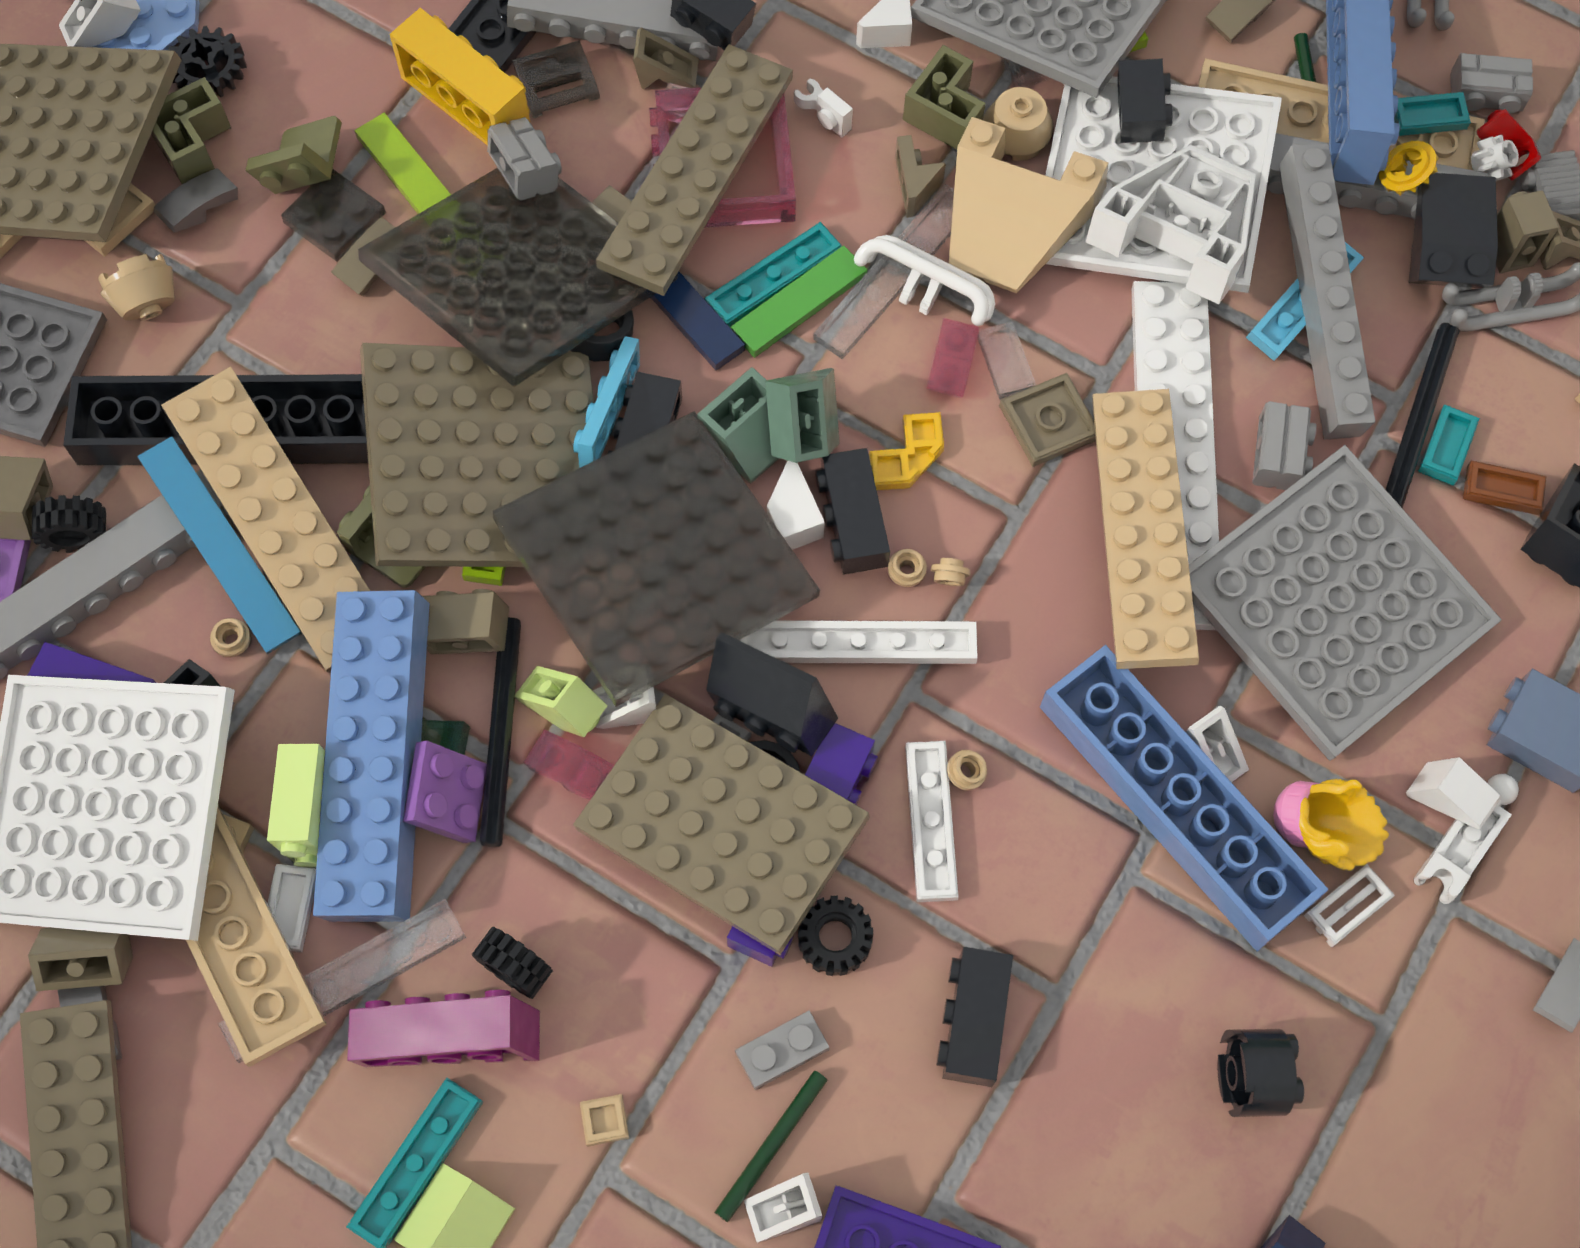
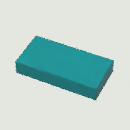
(1432, 113)
(1448, 445)

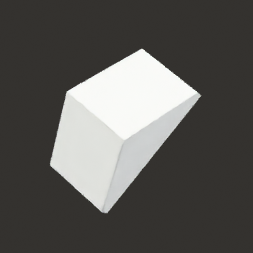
(886, 25)
(628, 713)
(1219, 743)
(1455, 791)
(783, 1208)

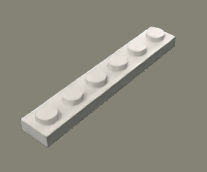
(868, 641)

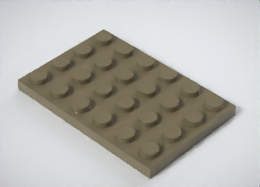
(722, 823)

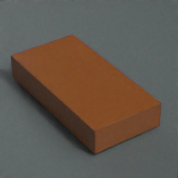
(1504, 487)

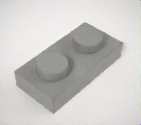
(782, 1050)

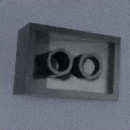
(1455, 231)
(1556, 533)

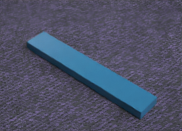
(219, 545)

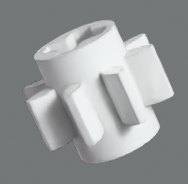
(1495, 157)

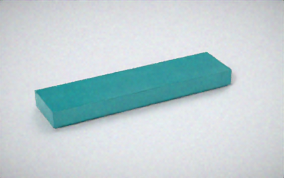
(772, 274)
(414, 1164)

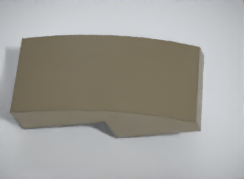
(1233, 16)
(354, 272)

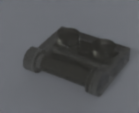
(553, 69)

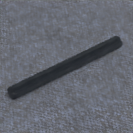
(1421, 412)
(500, 738)

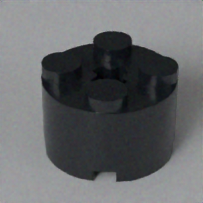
(1259, 1072)

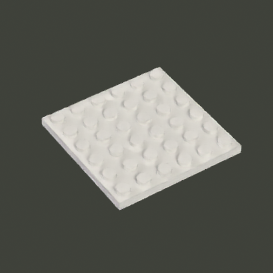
(1217, 121)
(109, 803)

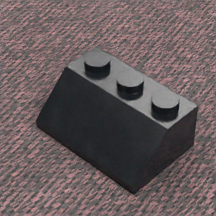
(769, 696)

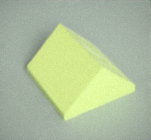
(454, 1214)

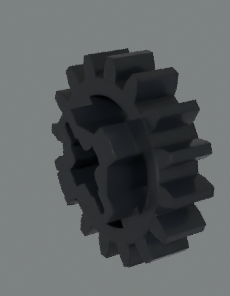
(222, 54)

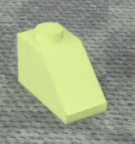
(562, 700)

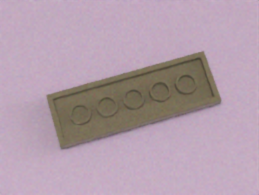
(75, 1127)

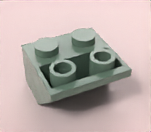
(803, 415)
(741, 425)

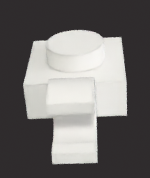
(831, 109)

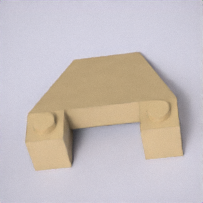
(1013, 218)

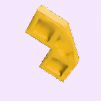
(922, 447)

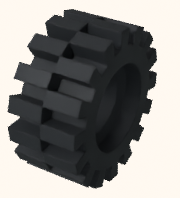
(67, 522)
(841, 960)
(512, 962)

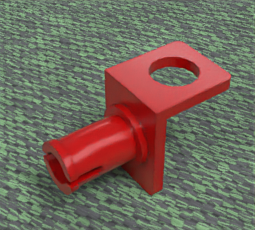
(1503, 123)

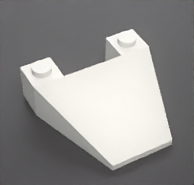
(1187, 208)

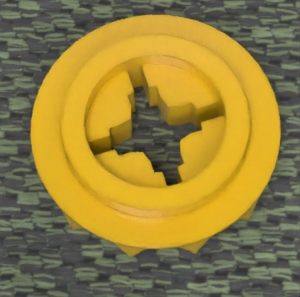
(1420, 155)

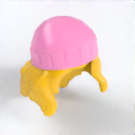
(1332, 821)

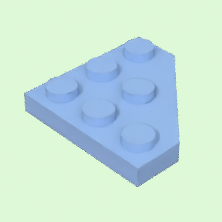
(158, 25)

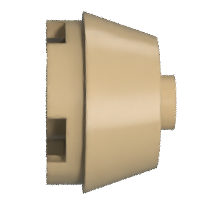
(1025, 119)
(139, 287)

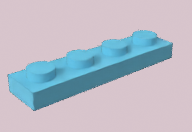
(1286, 317)
(604, 412)

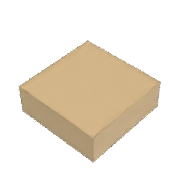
(604, 1120)

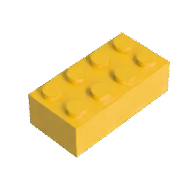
(456, 75)

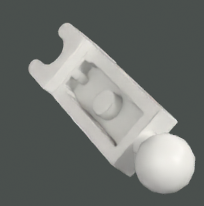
(1465, 846)

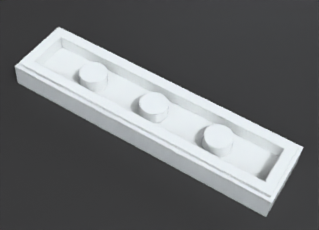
(931, 822)

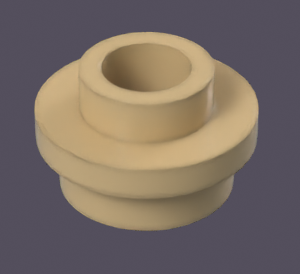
(911, 558)
(950, 572)
(223, 630)
(976, 766)

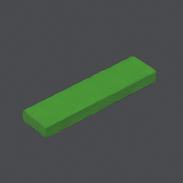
(798, 301)

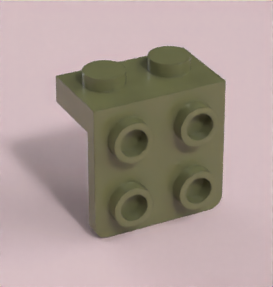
(303, 157)
(358, 539)

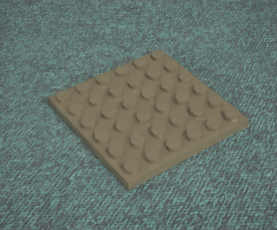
(74, 134)
(458, 444)

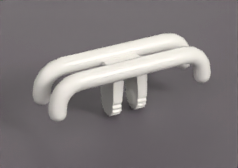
(934, 268)

